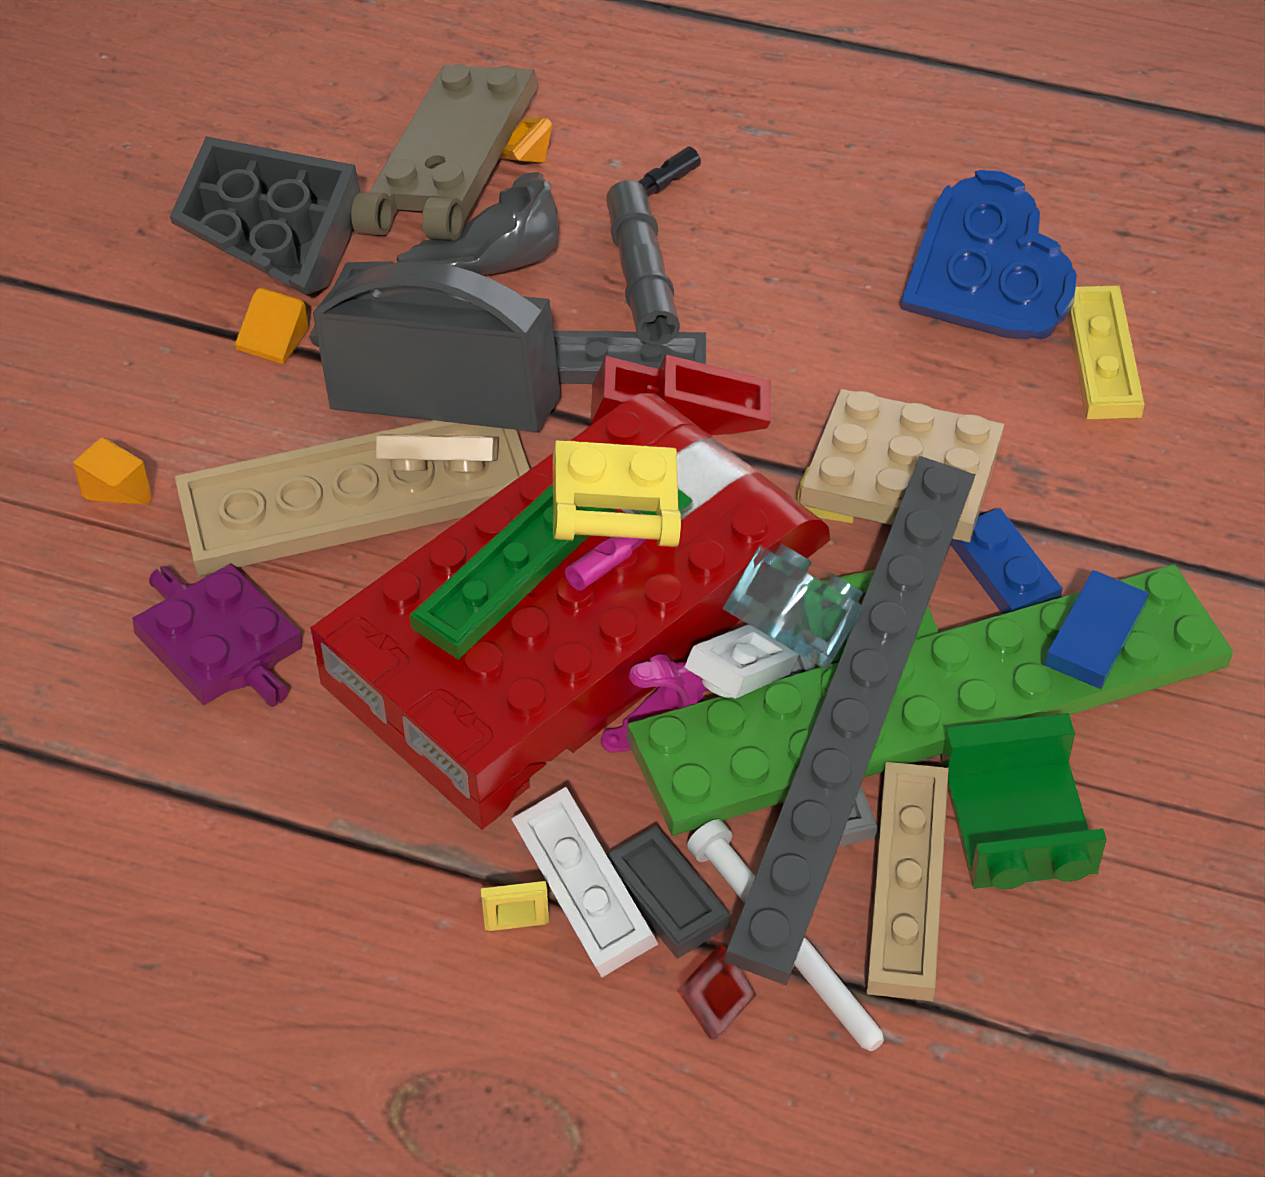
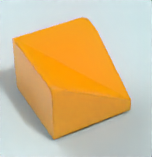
(112, 475)

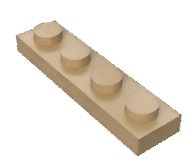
(908, 882)

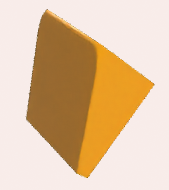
(272, 326)

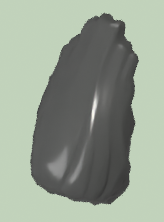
(503, 236)

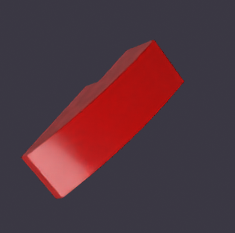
(705, 394)

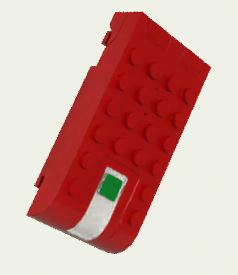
(562, 655)

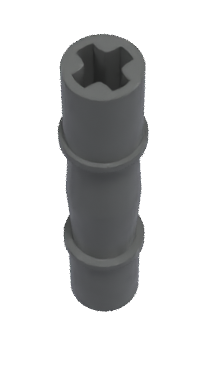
(641, 259)

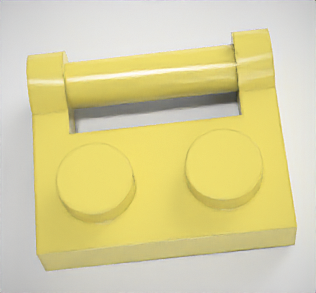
(615, 479)

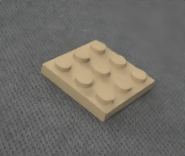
(874, 448)

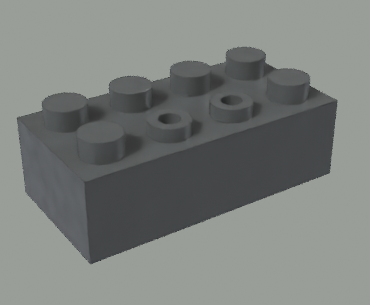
(438, 347)

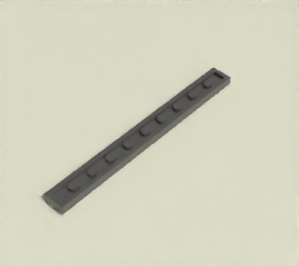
(849, 725)

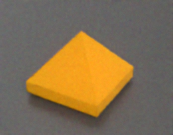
(529, 140)

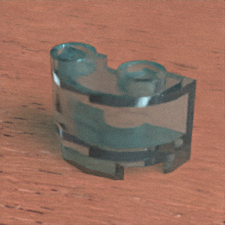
(795, 606)

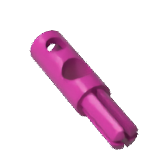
(600, 561)

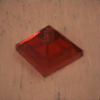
(716, 993)

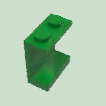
(1019, 802)

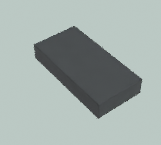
(668, 892)

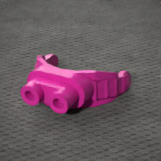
(676, 690)

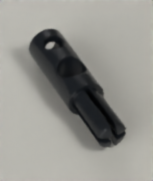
(672, 169)

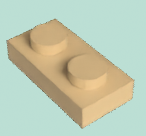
(412, 451)

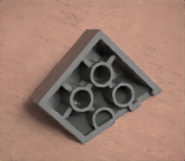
(271, 209)

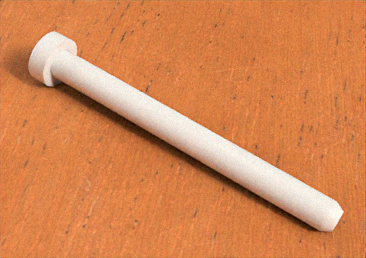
(712, 844)

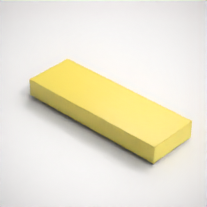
(1104, 354)

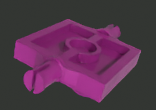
(217, 634)

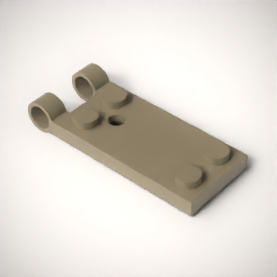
(447, 150)

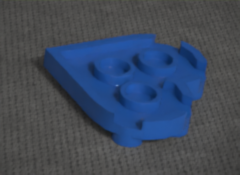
(989, 263)

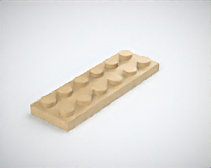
(332, 496)

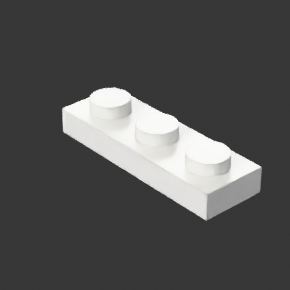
(584, 882)

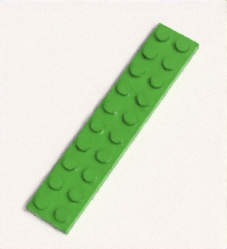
(745, 750)

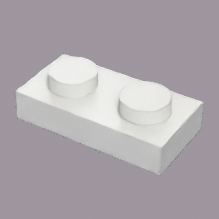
(740, 661)

